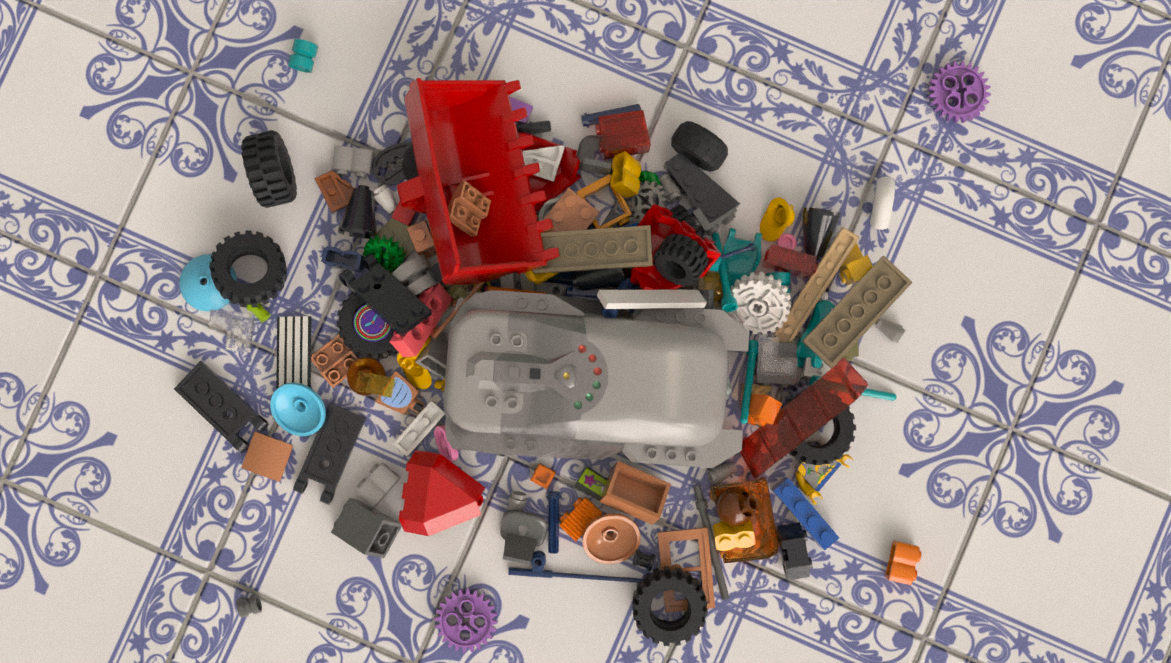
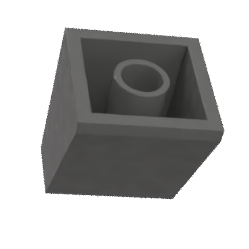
(366, 528)

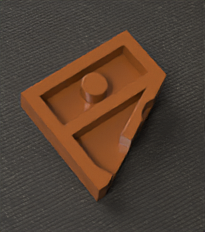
(334, 190)

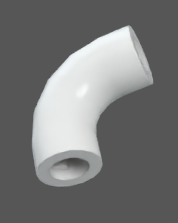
(883, 203)

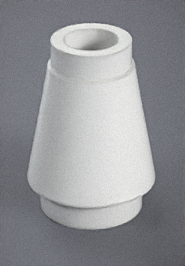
(385, 198)

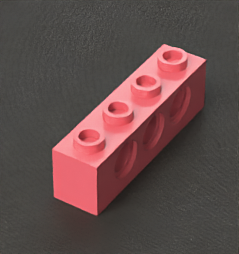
(411, 343)

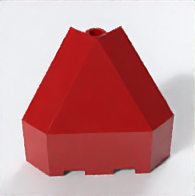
(565, 175)
(662, 225)
(437, 495)

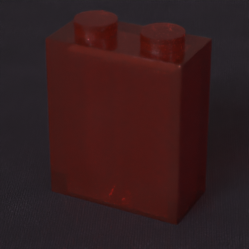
(623, 133)
(790, 261)

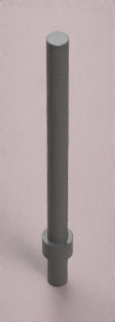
(701, 505)

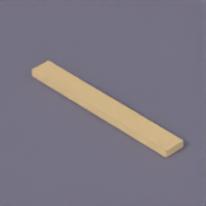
(817, 284)

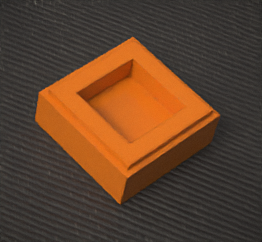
(543, 476)

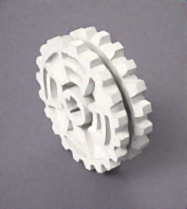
(760, 303)

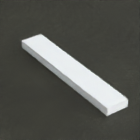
(651, 299)

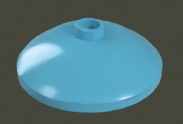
(194, 292)
(292, 414)

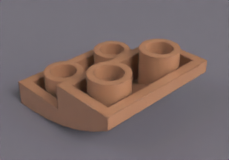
(468, 208)
(334, 360)
(267, 456)

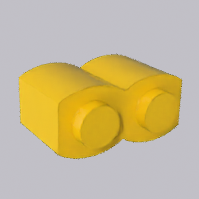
(625, 174)
(729, 537)

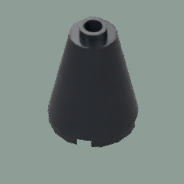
(359, 214)
(818, 230)
(598, 278)

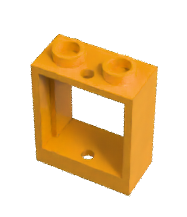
(598, 186)

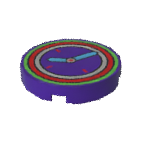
(370, 325)

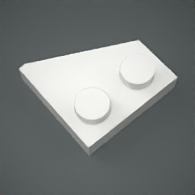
(548, 160)

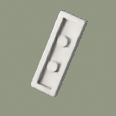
(419, 428)

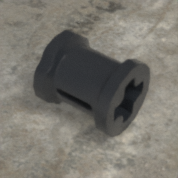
(646, 564)

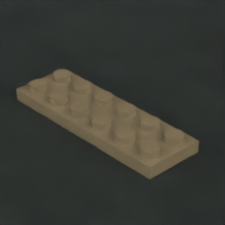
(598, 249)
(857, 311)

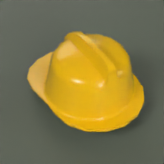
(776, 218)
(417, 374)

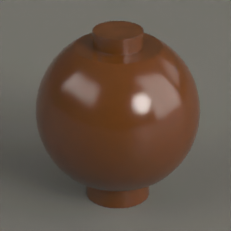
(735, 506)

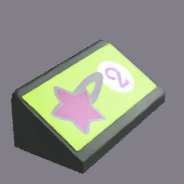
(591, 483)

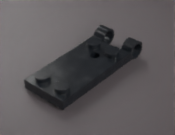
(390, 302)
(213, 399)
(332, 443)

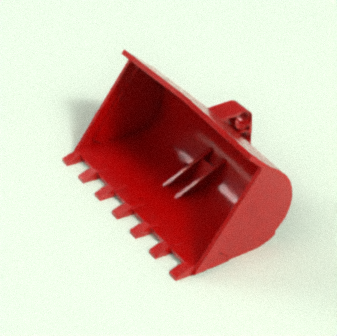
(471, 135)

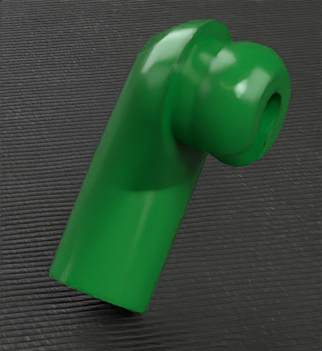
(649, 176)

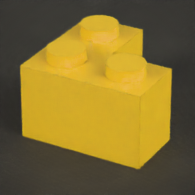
(854, 266)

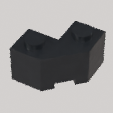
(794, 551)

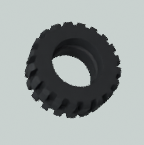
(269, 169)
(244, 245)
(364, 348)
(834, 448)
(676, 630)

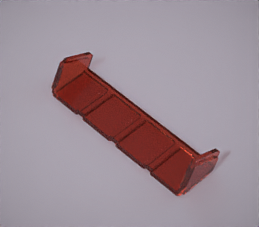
(803, 417)

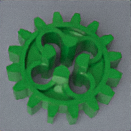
(394, 254)

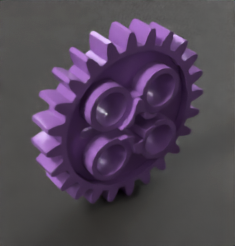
(975, 90)
(453, 631)

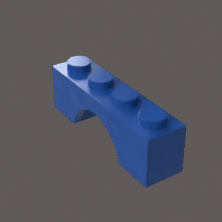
(805, 513)

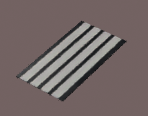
(293, 350)

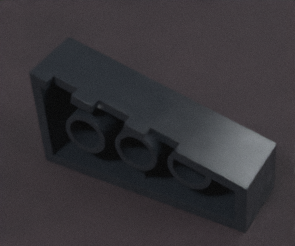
(699, 188)

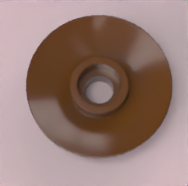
(363, 365)

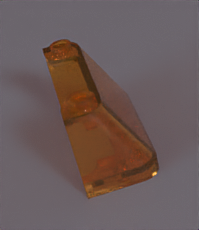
(762, 521)

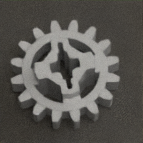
(640, 204)

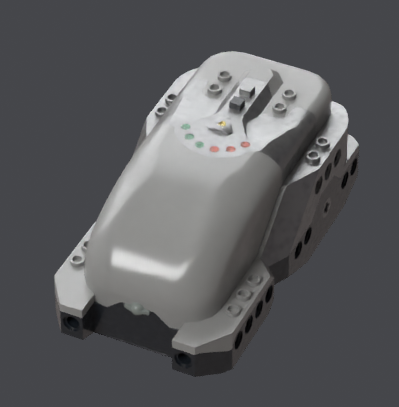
(571, 384)

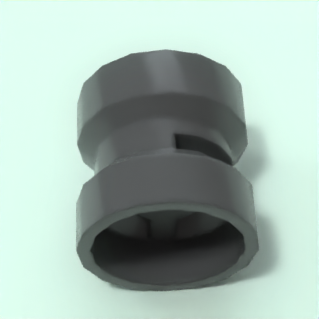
(246, 606)

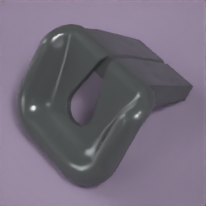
(586, 152)
(518, 547)

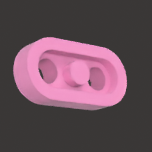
(443, 445)

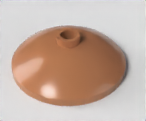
(611, 546)

